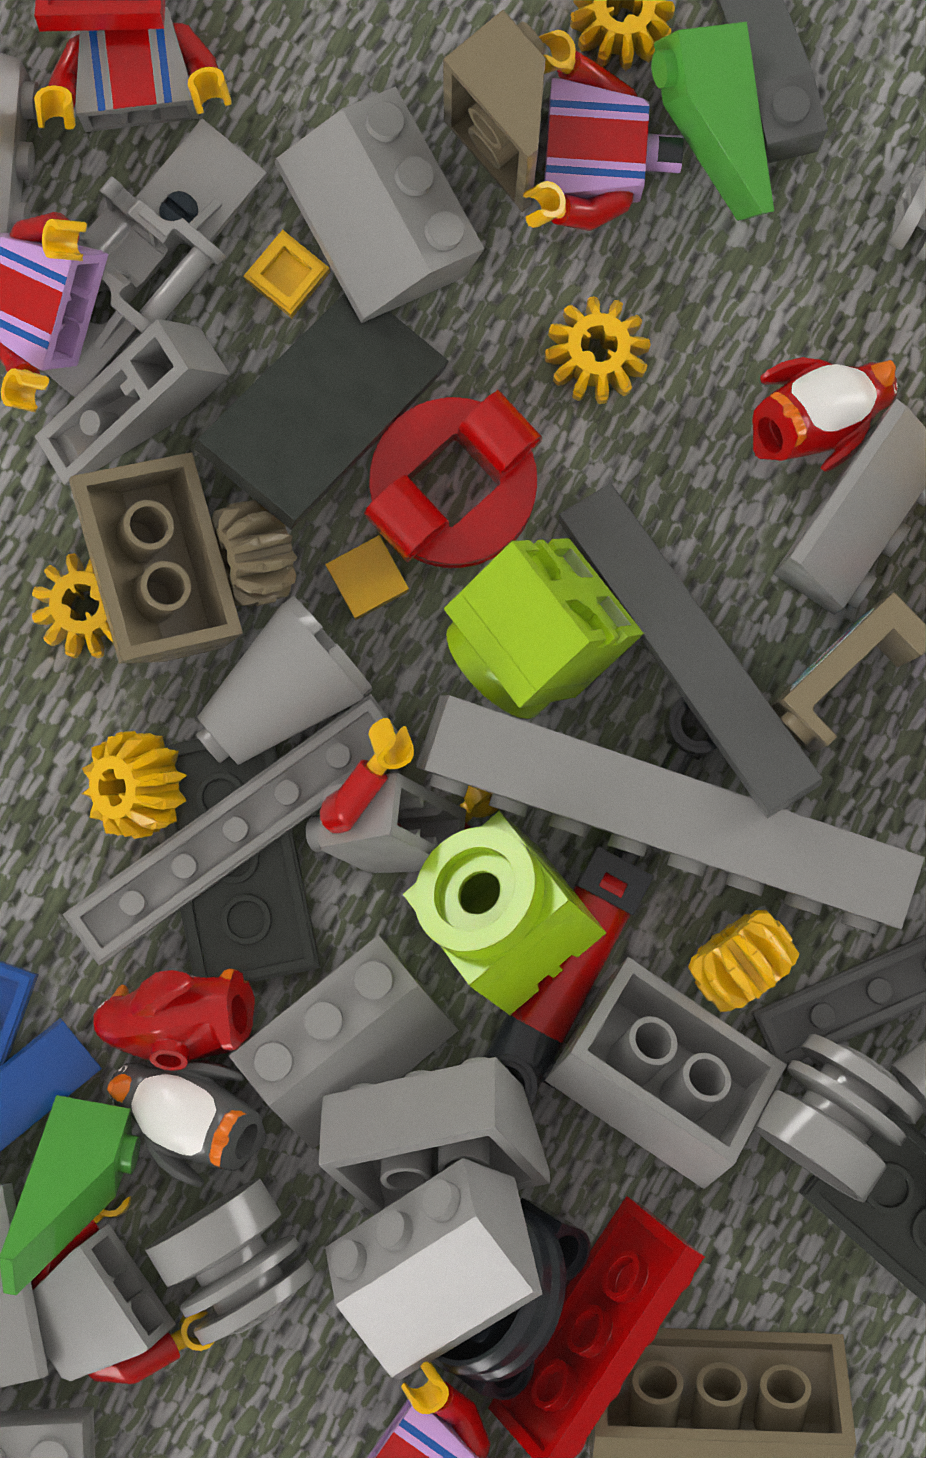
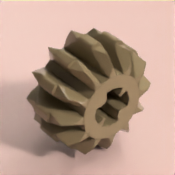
(254, 553)

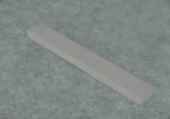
(223, 836)

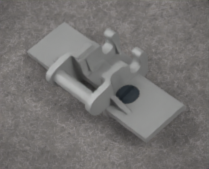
(181, 204)

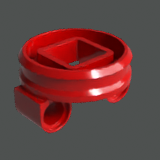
(495, 438)

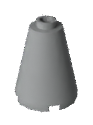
(280, 687)

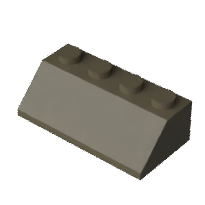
(732, 1398)

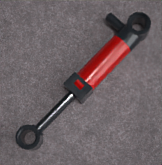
(611, 892)

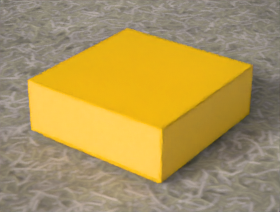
(287, 274)
(367, 577)

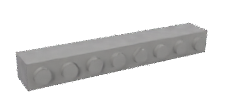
(668, 812)

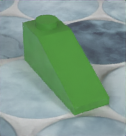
(715, 105)
(68, 1184)

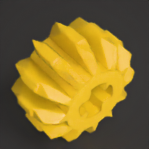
(621, 38)
(582, 364)
(66, 620)
(134, 784)
(743, 960)

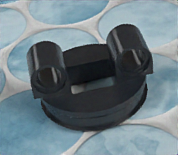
(503, 1355)

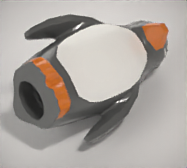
(189, 1116)

